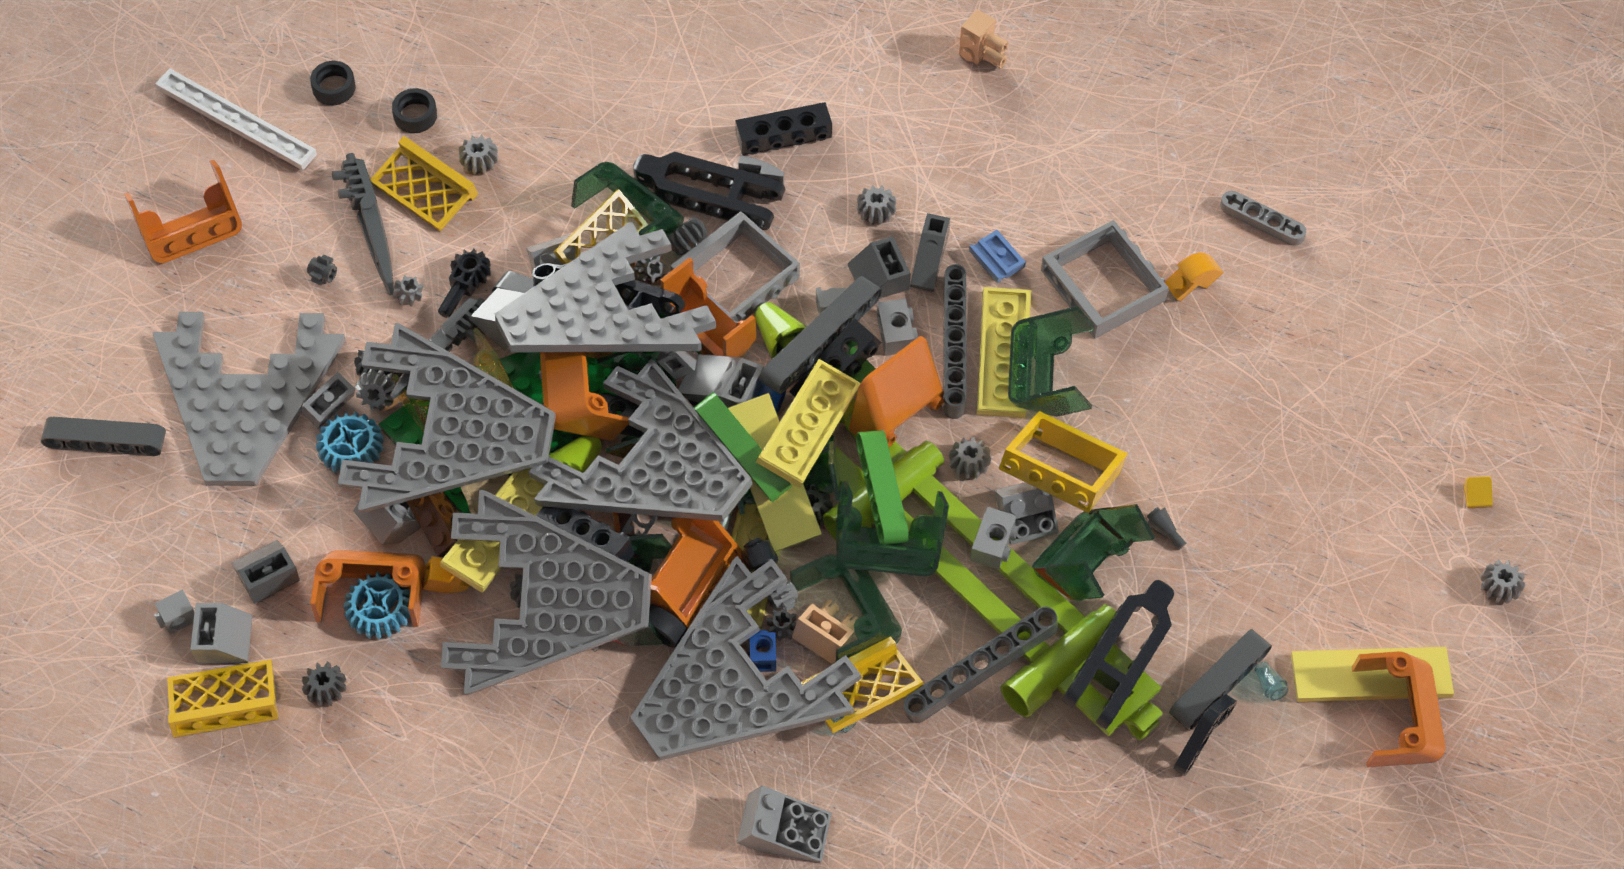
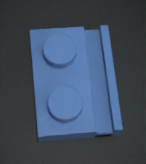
(997, 256)

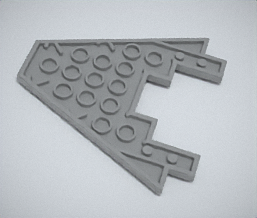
(585, 313)
(242, 418)
(471, 428)
(670, 471)
(569, 596)
(714, 691)

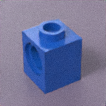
(767, 660)

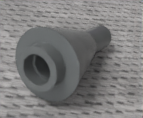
(1162, 523)

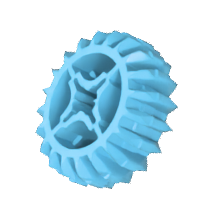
(357, 431)
(373, 618)

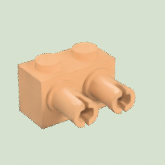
(980, 42)
(822, 632)

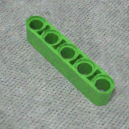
(740, 445)
(882, 487)

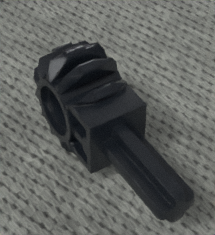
(464, 280)

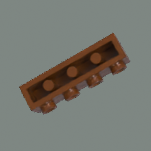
(435, 518)

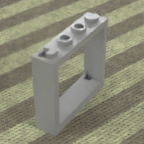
(723, 237)
(1143, 268)

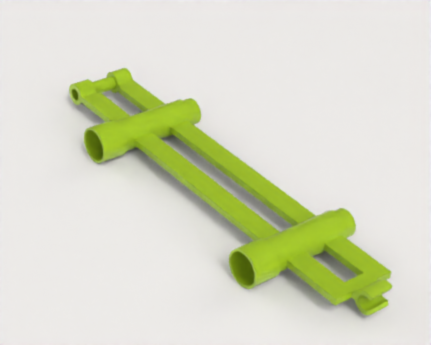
(1049, 666)

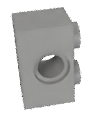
(893, 314)
(328, 400)
(992, 552)

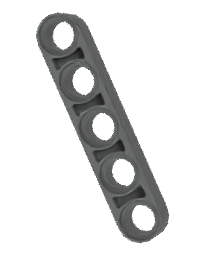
(103, 436)
(1220, 678)

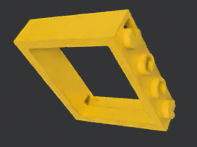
(1072, 442)

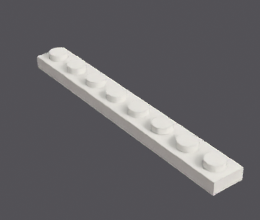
(236, 119)

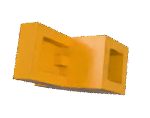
(1193, 271)
(441, 580)

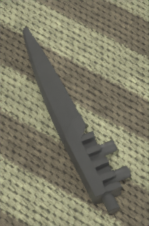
(363, 198)
(452, 331)

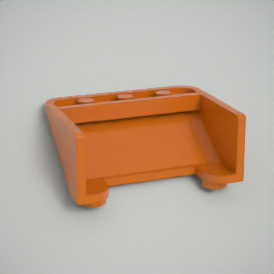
(897, 391)
(692, 567)

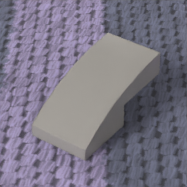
(760, 168)

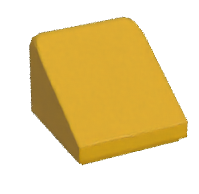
(1478, 492)

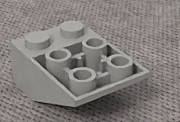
(728, 377)
(783, 826)

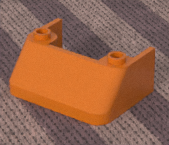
(191, 231)
(728, 337)
(569, 396)
(404, 568)
(1425, 739)

